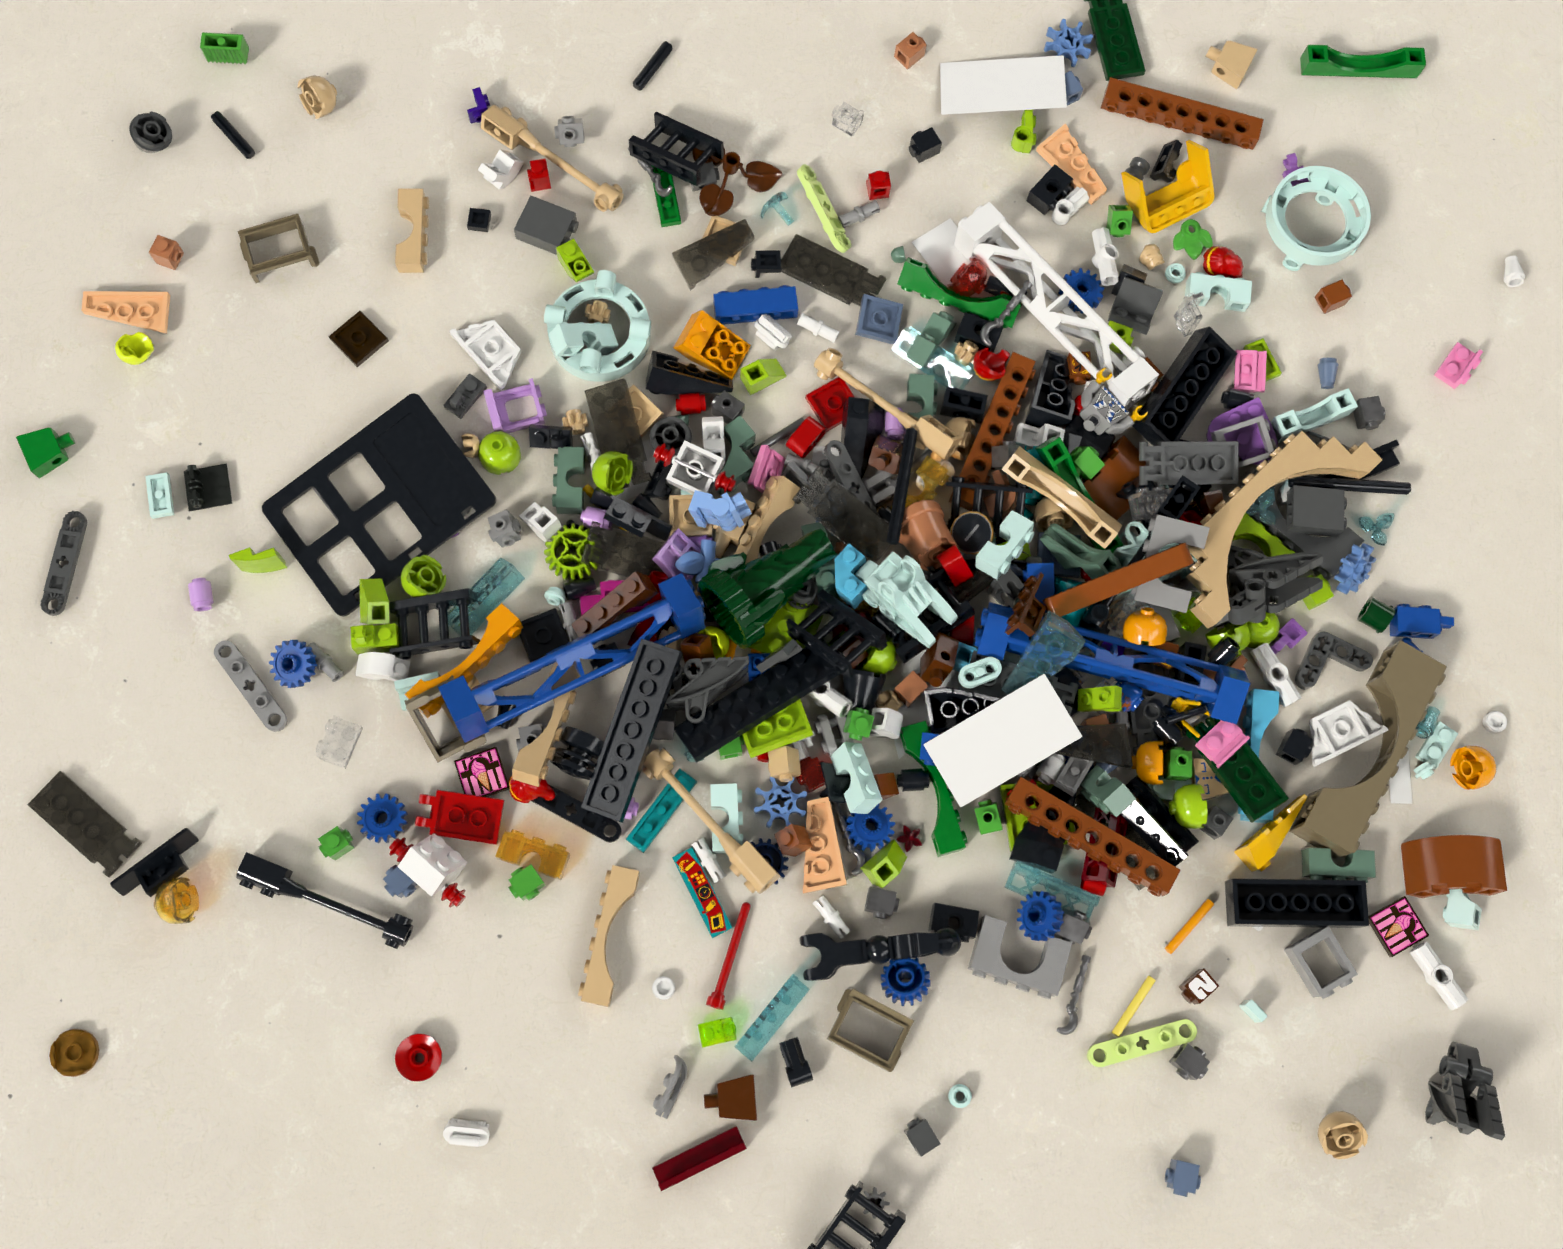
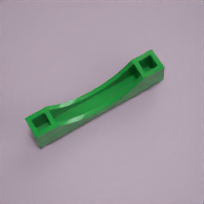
(1325, 61)
(919, 278)
(1059, 460)
(946, 833)

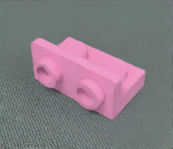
(1457, 365)

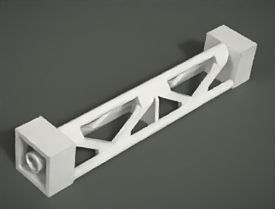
(977, 237)

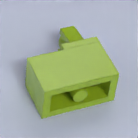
(374, 638)

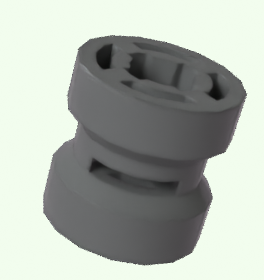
(1138, 167)

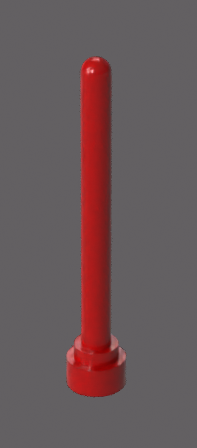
(716, 999)

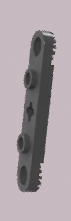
(846, 472)
(58, 578)

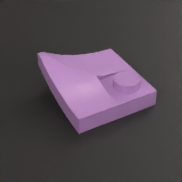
(672, 549)

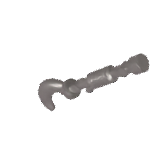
(655, 178)
(998, 322)
(861, 858)
(1071, 1008)

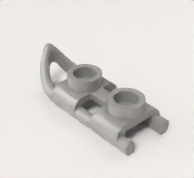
(672, 1082)

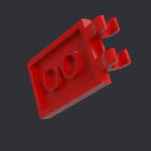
(462, 816)

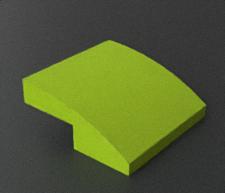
(261, 562)

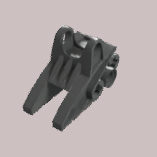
(1269, 580)
(706, 685)
(1454, 1098)

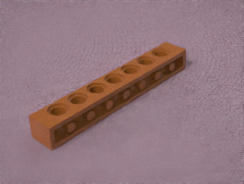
(1191, 113)
(1017, 366)
(1164, 872)

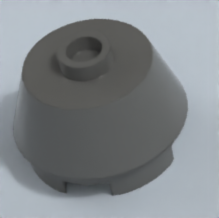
(150, 132)
(671, 432)

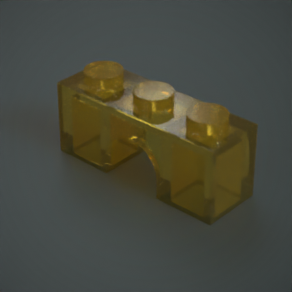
(933, 475)
(515, 846)

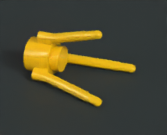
(1184, 704)

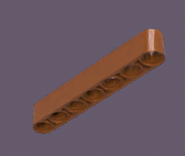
(1119, 580)

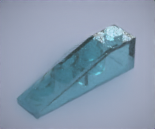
(1046, 653)

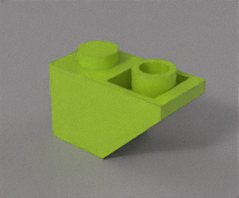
(574, 261)
(761, 374)
(373, 602)
(885, 864)

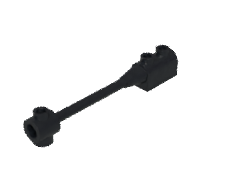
(1172, 507)
(276, 880)

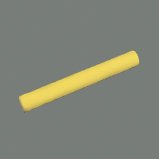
(1133, 1006)

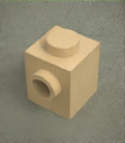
(784, 763)

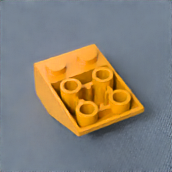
(711, 345)

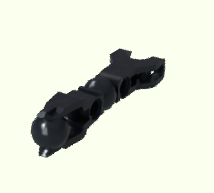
(877, 949)

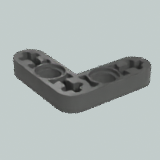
(1329, 650)

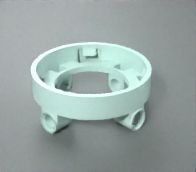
(1330, 186)
(590, 363)

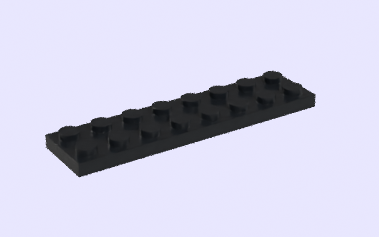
(755, 702)
(631, 730)

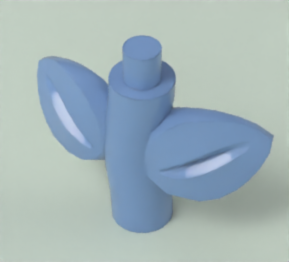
(698, 563)

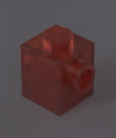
(811, 774)

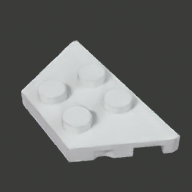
(489, 349)
(1341, 731)

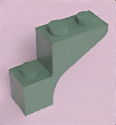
(934, 333)
(738, 463)
(1075, 553)
(826, 577)

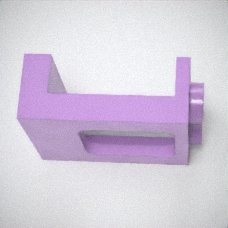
(498, 411)

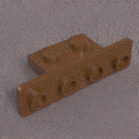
(1028, 610)

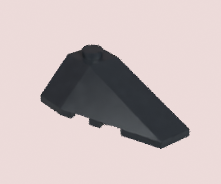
(670, 377)
(952, 706)

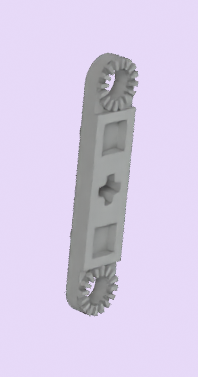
(241, 673)

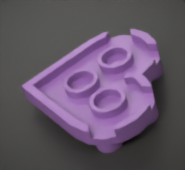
(1248, 437)

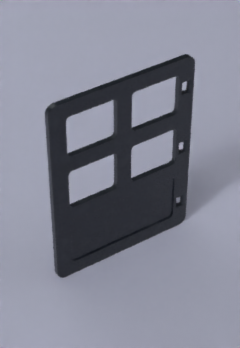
(419, 471)

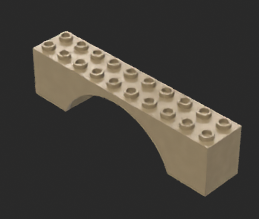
(1402, 689)

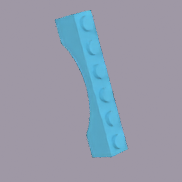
(1260, 710)

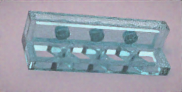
(941, 357)
(499, 587)
(1053, 883)
(771, 1018)

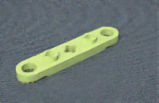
(824, 208)
(1157, 1039)

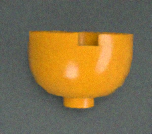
(1145, 626)
(1149, 762)
(1473, 767)

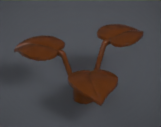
(718, 201)

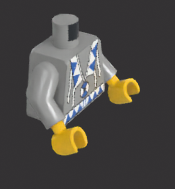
(1103, 410)

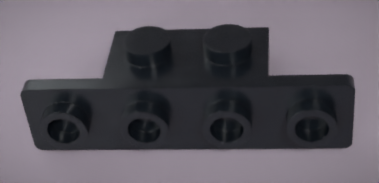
(629, 516)
(158, 866)

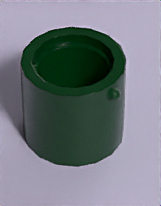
(1376, 614)

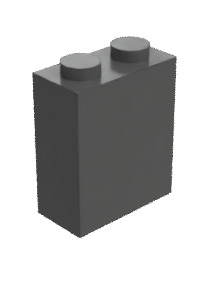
(545, 225)
(1315, 511)

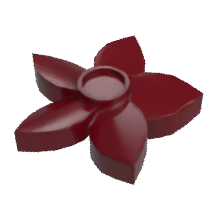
(909, 838)

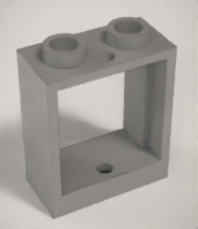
(1263, 426)
(1294, 954)

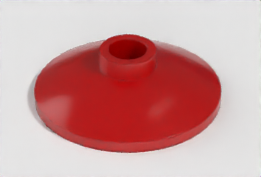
(406, 1057)

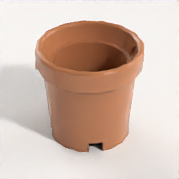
(925, 533)

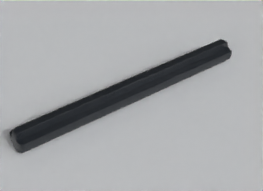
(1354, 485)
(901, 488)

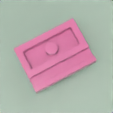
(1250, 370)
(767, 464)
(1222, 742)

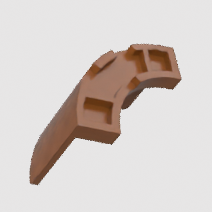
(1120, 467)
(1453, 862)

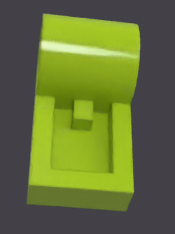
(1025, 131)
(1100, 698)

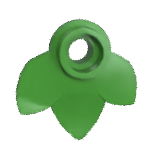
(1192, 242)

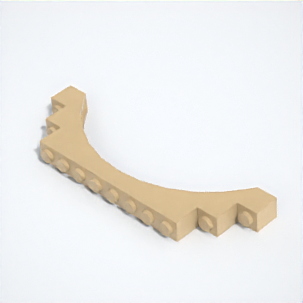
(1295, 459)

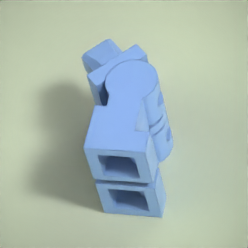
(723, 512)

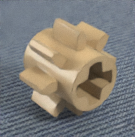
(597, 312)
(965, 352)
(576, 421)

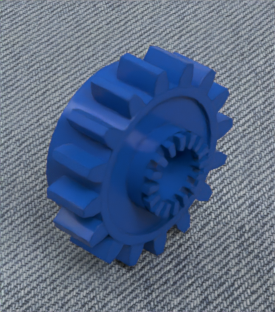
(1088, 284)
(293, 674)
(374, 810)
(871, 838)
(1040, 916)
(909, 990)

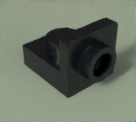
(766, 262)

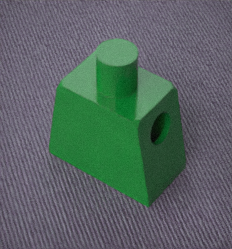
(44, 450)

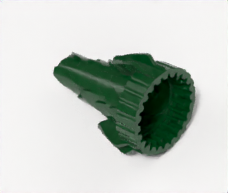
(749, 594)

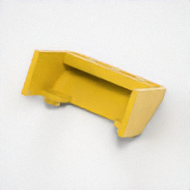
(1177, 200)

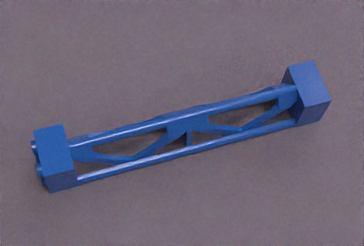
(676, 603)
(1221, 696)

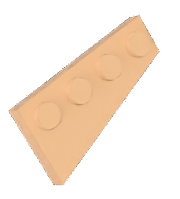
(1065, 153)
(137, 309)
(823, 861)

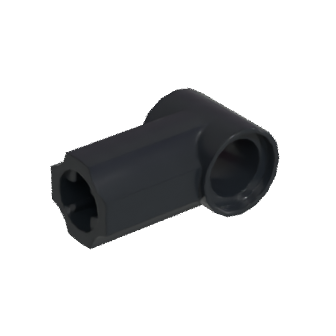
(796, 1065)

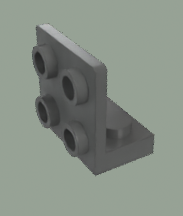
(1135, 305)

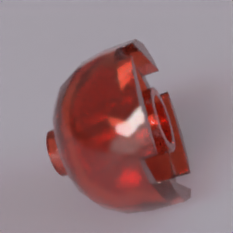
(969, 278)

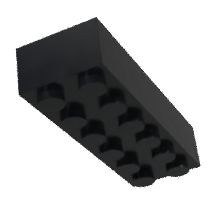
(1185, 387)
(1296, 903)

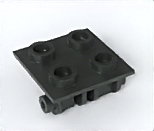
(207, 487)

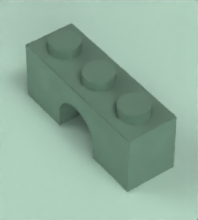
(922, 390)
(568, 463)
(1106, 792)
(1319, 865)

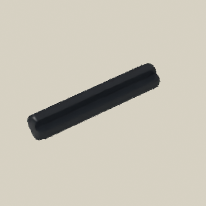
(652, 66)
(233, 135)

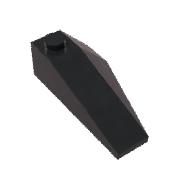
(1052, 394)
(860, 428)
(1077, 435)
(1036, 846)

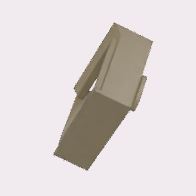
(270, 229)
(449, 748)
(853, 995)

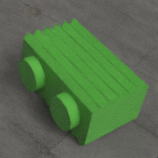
(224, 47)

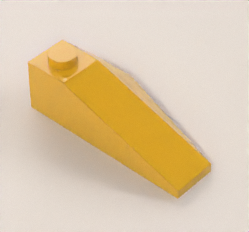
(1265, 842)

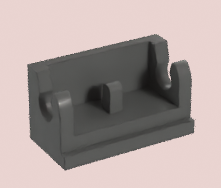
(1006, 583)

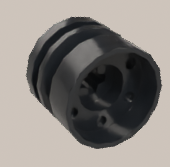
(579, 752)

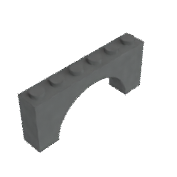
(1331, 548)

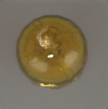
(176, 901)

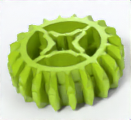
(565, 558)

